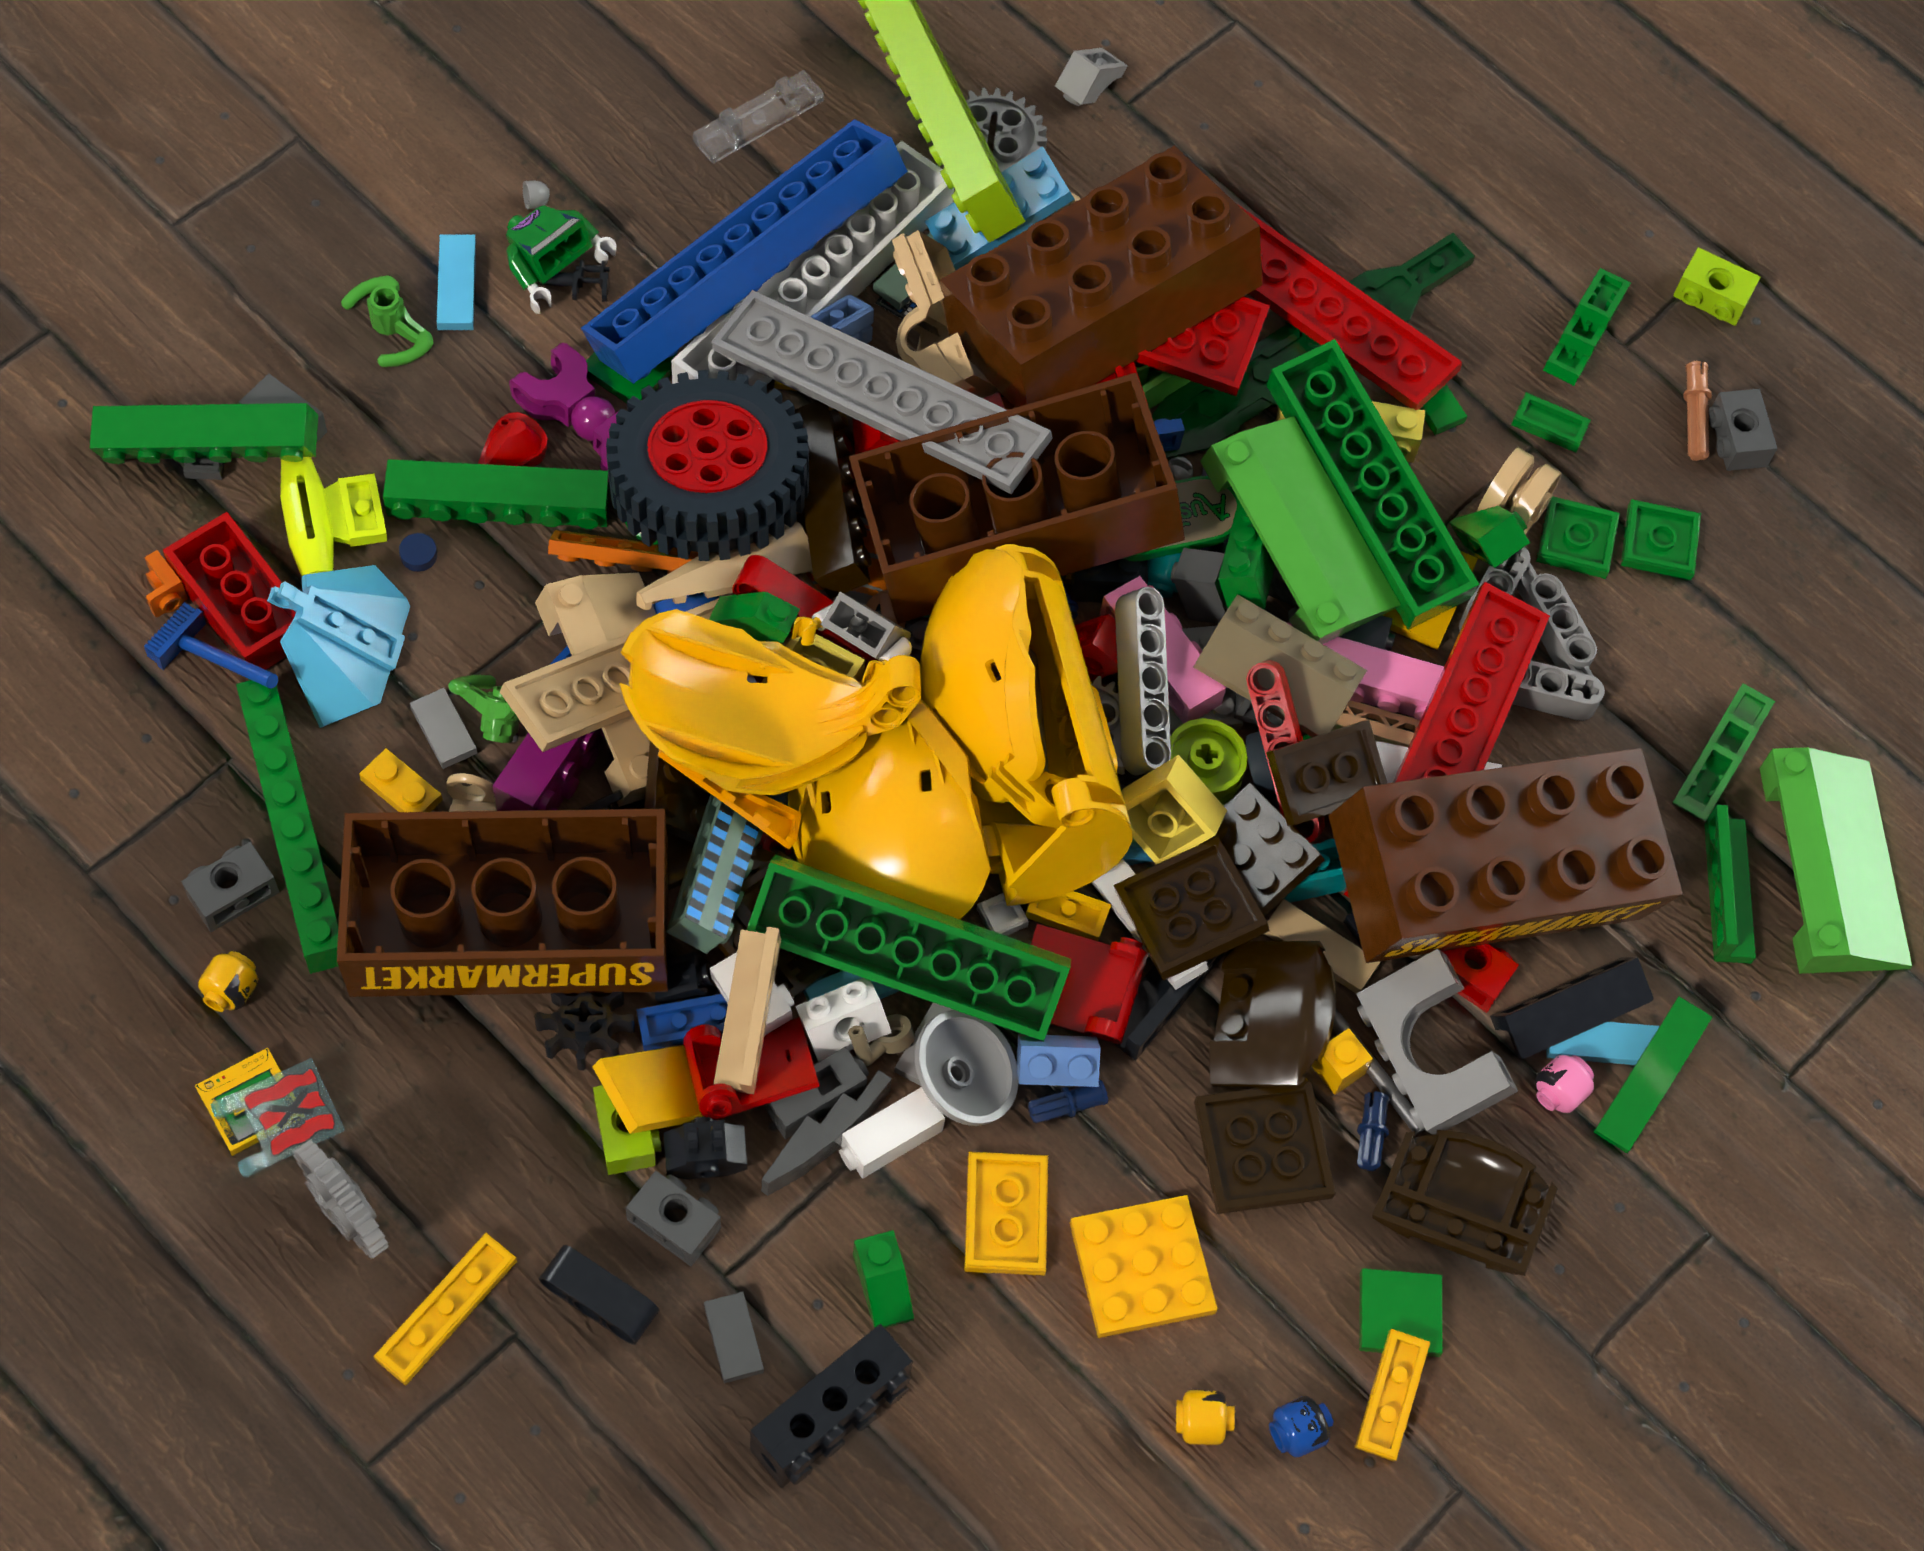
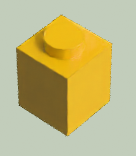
(1343, 1062)

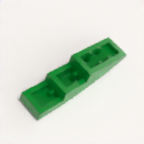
(1586, 326)
(1723, 752)
(1653, 1074)

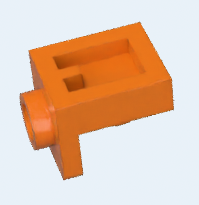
(167, 586)

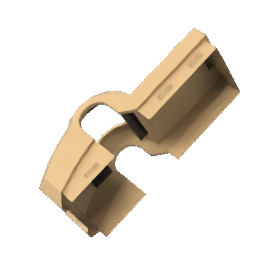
(923, 265)

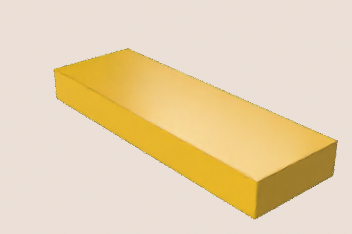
(1392, 1395)

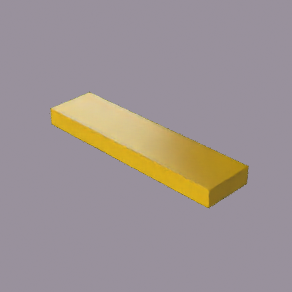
(445, 1309)

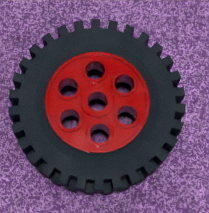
(708, 465)

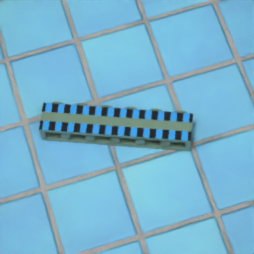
(714, 877)

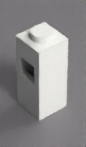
(891, 1133)

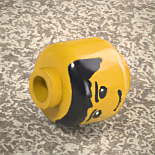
(228, 981)
(1204, 1417)

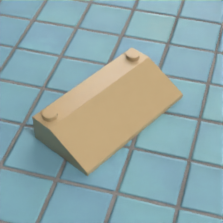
(589, 614)

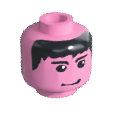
(1564, 1083)

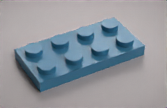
(1037, 191)

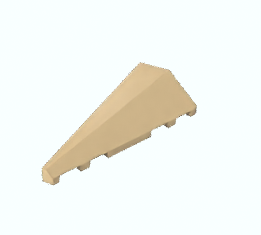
(718, 576)

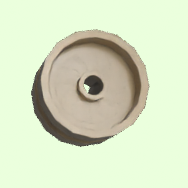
(1516, 492)

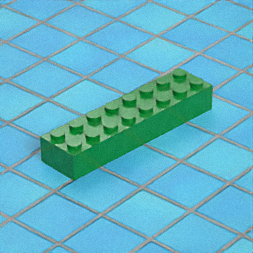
(1374, 482)
(910, 947)

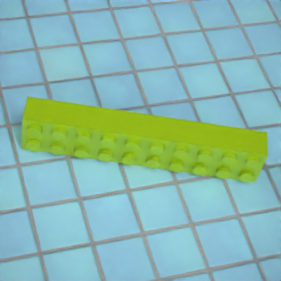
(944, 116)

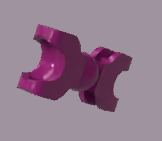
(567, 399)

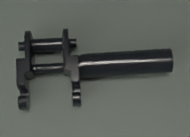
(577, 279)

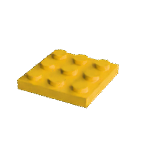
(1143, 1266)

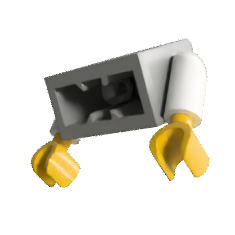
(861, 628)

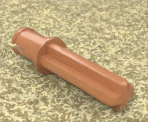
(1697, 400)

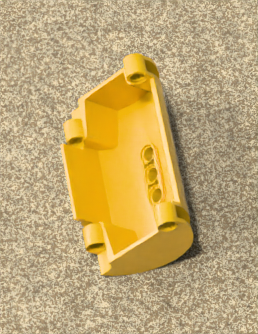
(1094, 822)

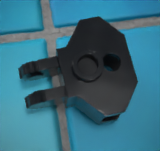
(705, 1149)

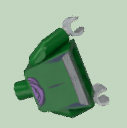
(547, 244)

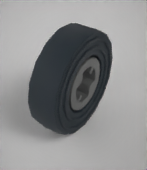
(1259, 766)

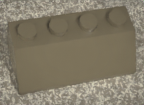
(1316, 675)

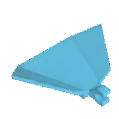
(343, 638)

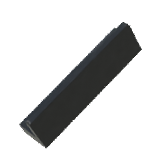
(1155, 1006)
(1575, 1006)

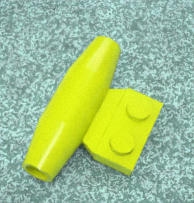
(319, 516)

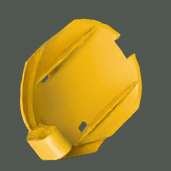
(975, 623)
(754, 737)
(892, 831)

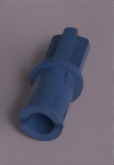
(1067, 1102)
(1372, 1130)

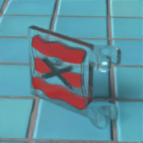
(283, 1114)

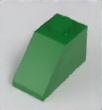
(1491, 534)
(758, 614)
(883, 1279)

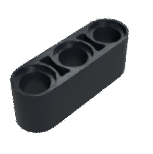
(599, 1294)

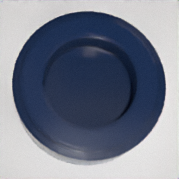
(418, 552)

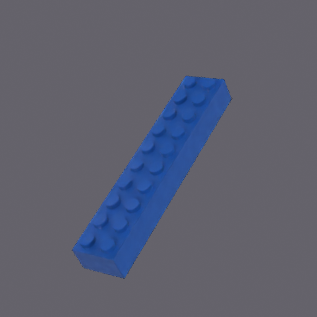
(744, 250)

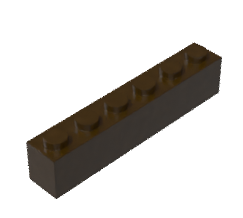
(833, 504)

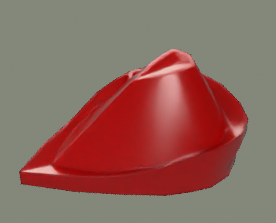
(515, 442)

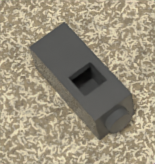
(836, 1075)

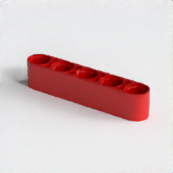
(765, 576)
(1274, 734)

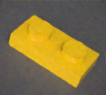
(399, 784)
(1072, 914)

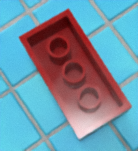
(232, 588)

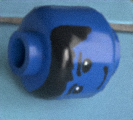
(1301, 1426)

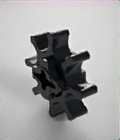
(584, 1024)

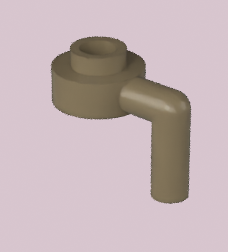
(895, 1042)

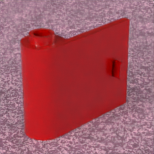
(1099, 982)
(775, 1078)

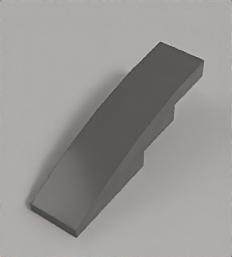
(818, 1141)

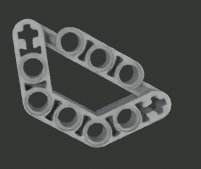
(1569, 673)

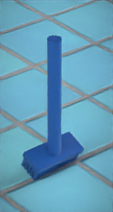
(180, 635)

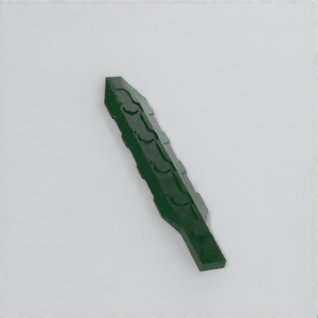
(1216, 415)

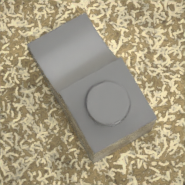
(1088, 75)

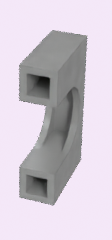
(1393, 1009)

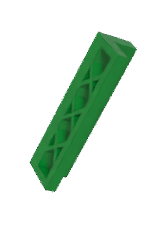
(1729, 888)

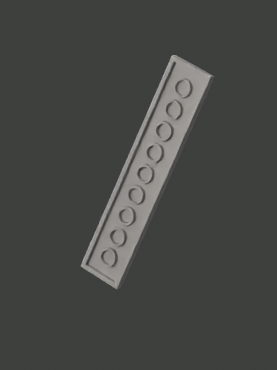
(877, 389)

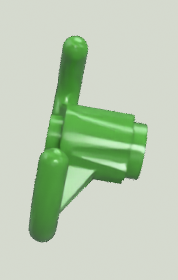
(390, 317)
(498, 719)

